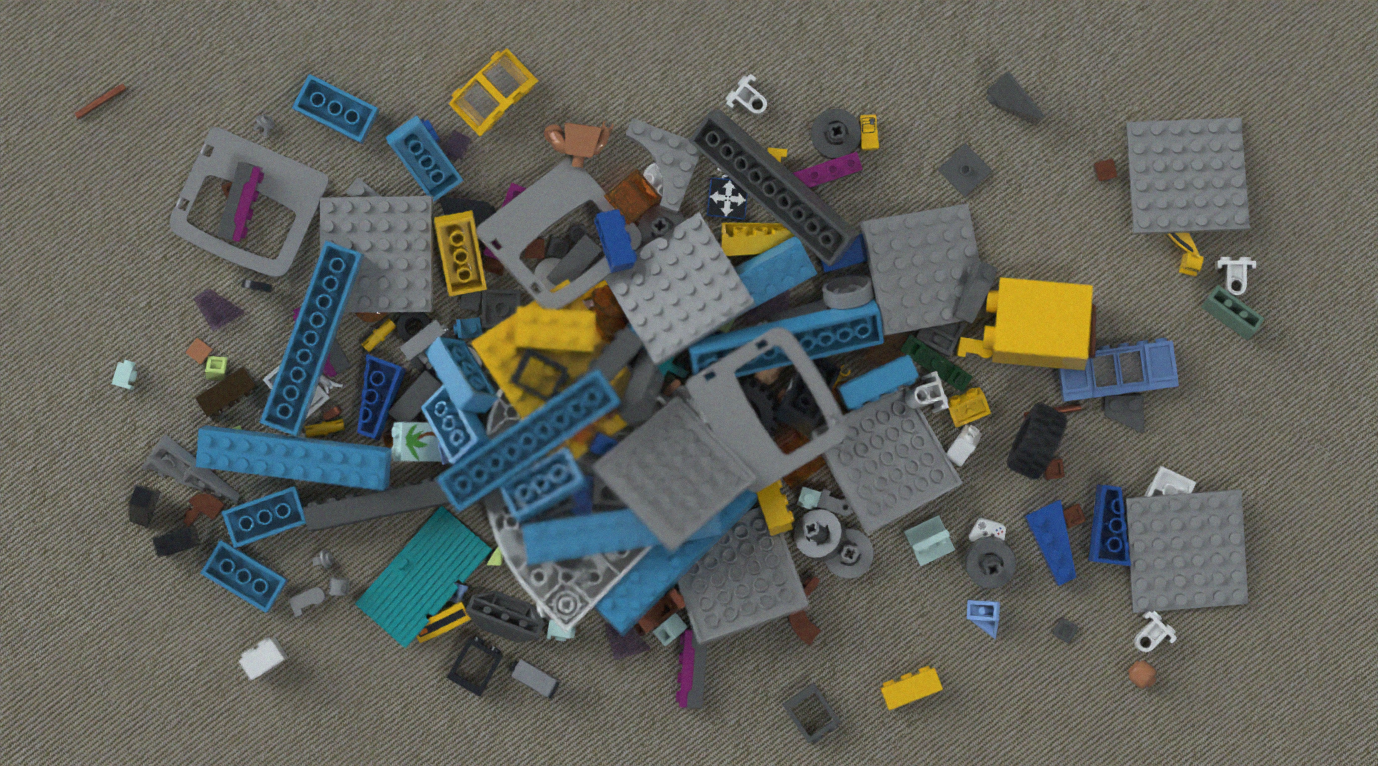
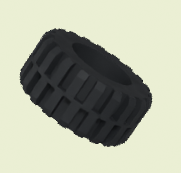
(764, 399)
(1037, 441)

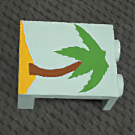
(414, 442)

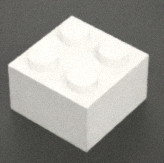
(263, 658)

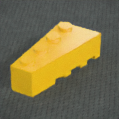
(752, 237)

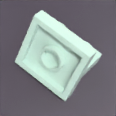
(929, 540)

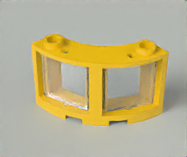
(492, 91)

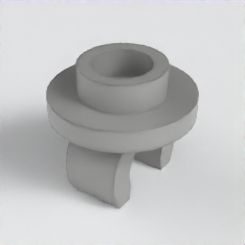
(264, 121)
(325, 559)
(583, 576)

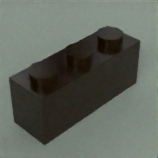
(227, 393)

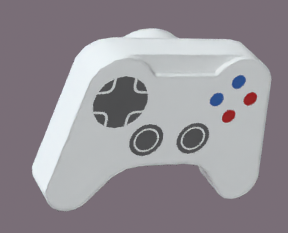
(985, 528)

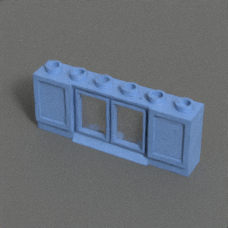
(1122, 371)

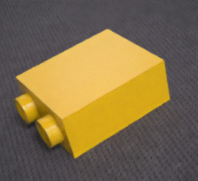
(1039, 323)

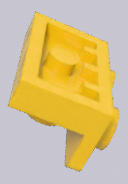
(968, 407)

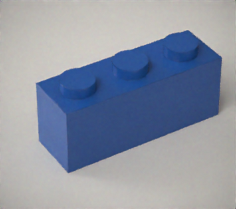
(615, 240)

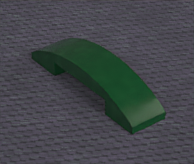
(934, 362)

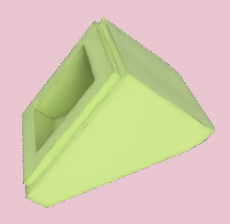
(216, 368)
(496, 558)

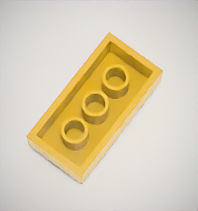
(460, 253)
(554, 330)

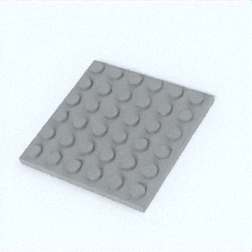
(1187, 176)
(396, 246)
(920, 266)
(679, 289)
(889, 461)
(674, 473)
(1186, 550)
(742, 581)

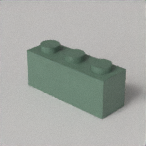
(1232, 312)

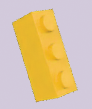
(774, 508)
(911, 687)

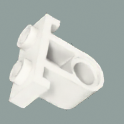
(746, 95)
(1235, 272)
(928, 394)
(964, 444)
(1155, 631)

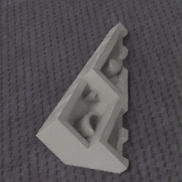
(173, 460)

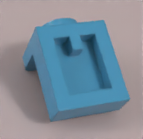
(468, 328)

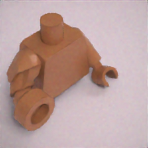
(579, 140)

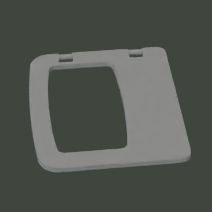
(284, 182)
(536, 211)
(739, 427)

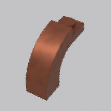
(660, 611)
(799, 620)

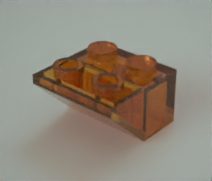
(633, 196)
(806, 470)

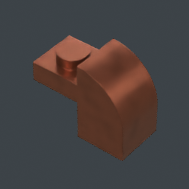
(205, 503)

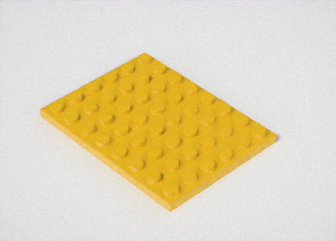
(501, 360)

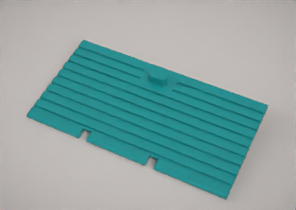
(423, 576)

